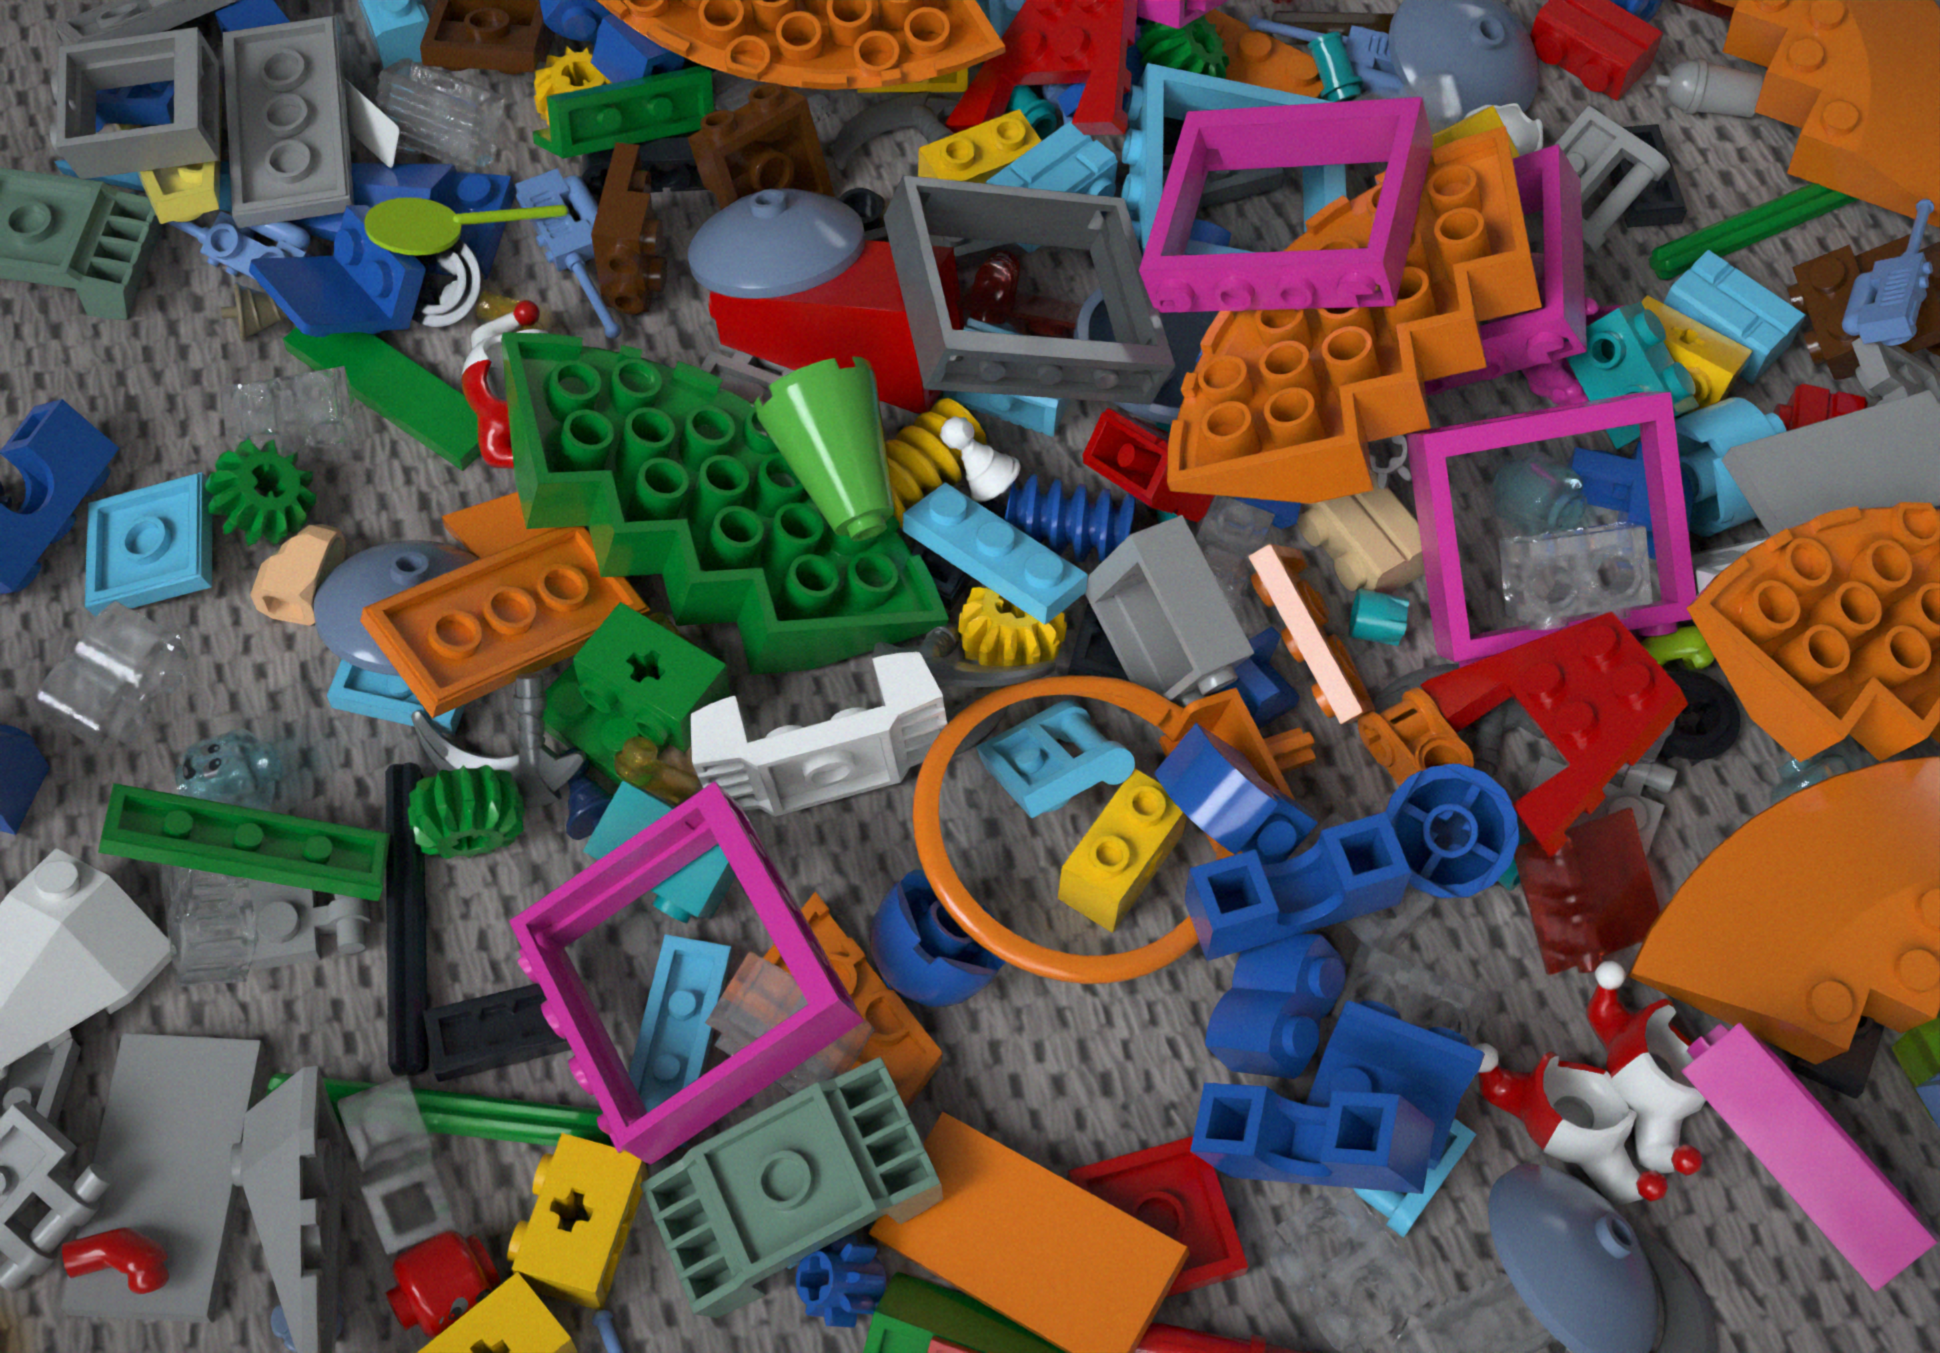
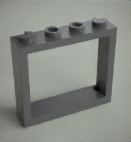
(1024, 364)

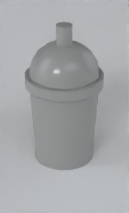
(1711, 88)

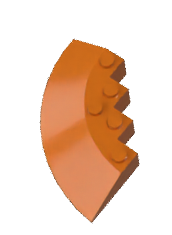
(819, 40)
(1858, 87)
(1299, 393)
(1834, 630)
(1814, 914)

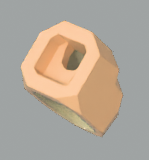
(294, 572)

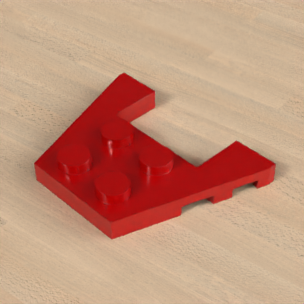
(1059, 46)
(1589, 696)

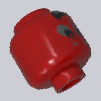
(440, 1281)

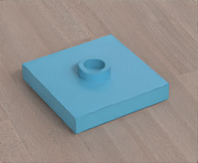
(149, 544)

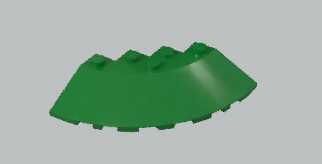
(697, 491)

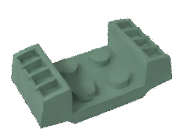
(76, 238)
(789, 1186)

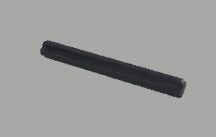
(405, 929)

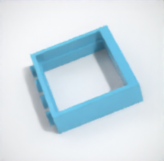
(1174, 93)

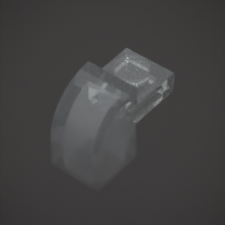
(398, 1164)

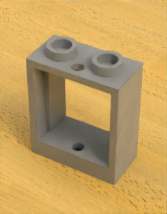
(133, 61)
(1168, 614)

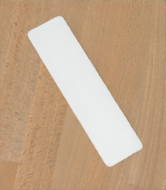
(371, 125)

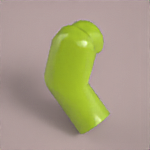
(1684, 644)

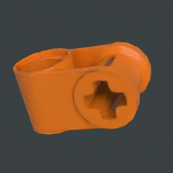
(1412, 737)

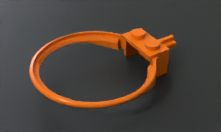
(1219, 713)

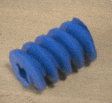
(1070, 519)

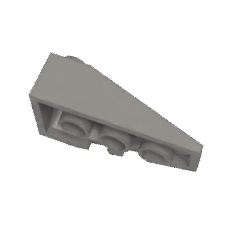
(295, 1192)

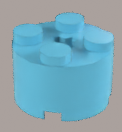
(1703, 443)

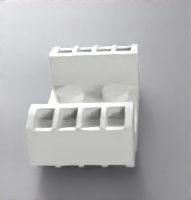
(828, 759)

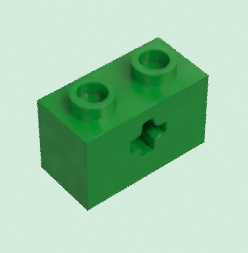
(648, 676)

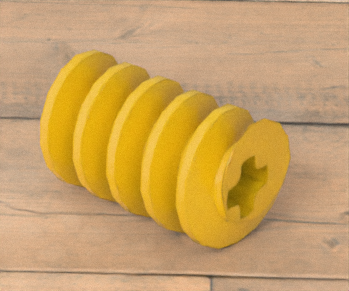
(921, 458)

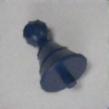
(585, 803)

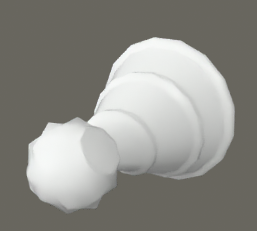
(986, 469)

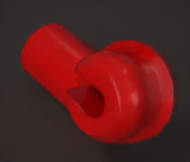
(123, 1250)

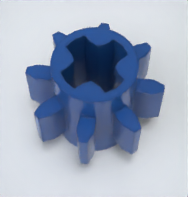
(841, 1281)

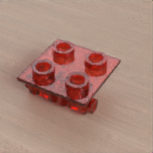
(996, 297)
(1590, 893)

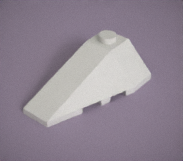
(69, 952)

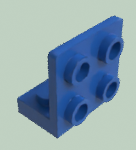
(346, 292)
(1383, 1054)

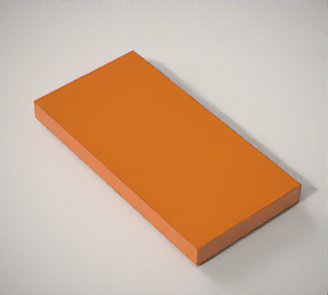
(497, 618)
(1035, 1246)

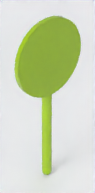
(429, 227)

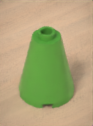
(834, 442)

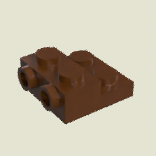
(486, 36)
(761, 147)
(628, 235)
(1824, 295)

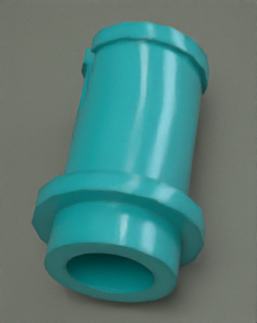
(1335, 68)
(1037, 111)

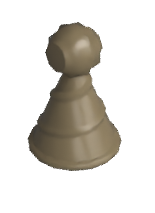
(253, 311)

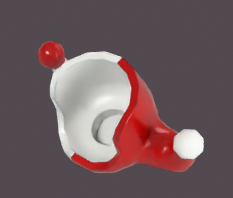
(485, 382)
(1646, 1071)
(1574, 1118)

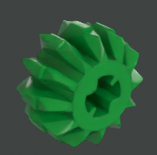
(1190, 48)
(235, 494)
(466, 811)

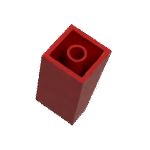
(843, 319)

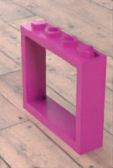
(1290, 137)
(1537, 337)
(1437, 527)
(618, 880)
(1809, 1153)

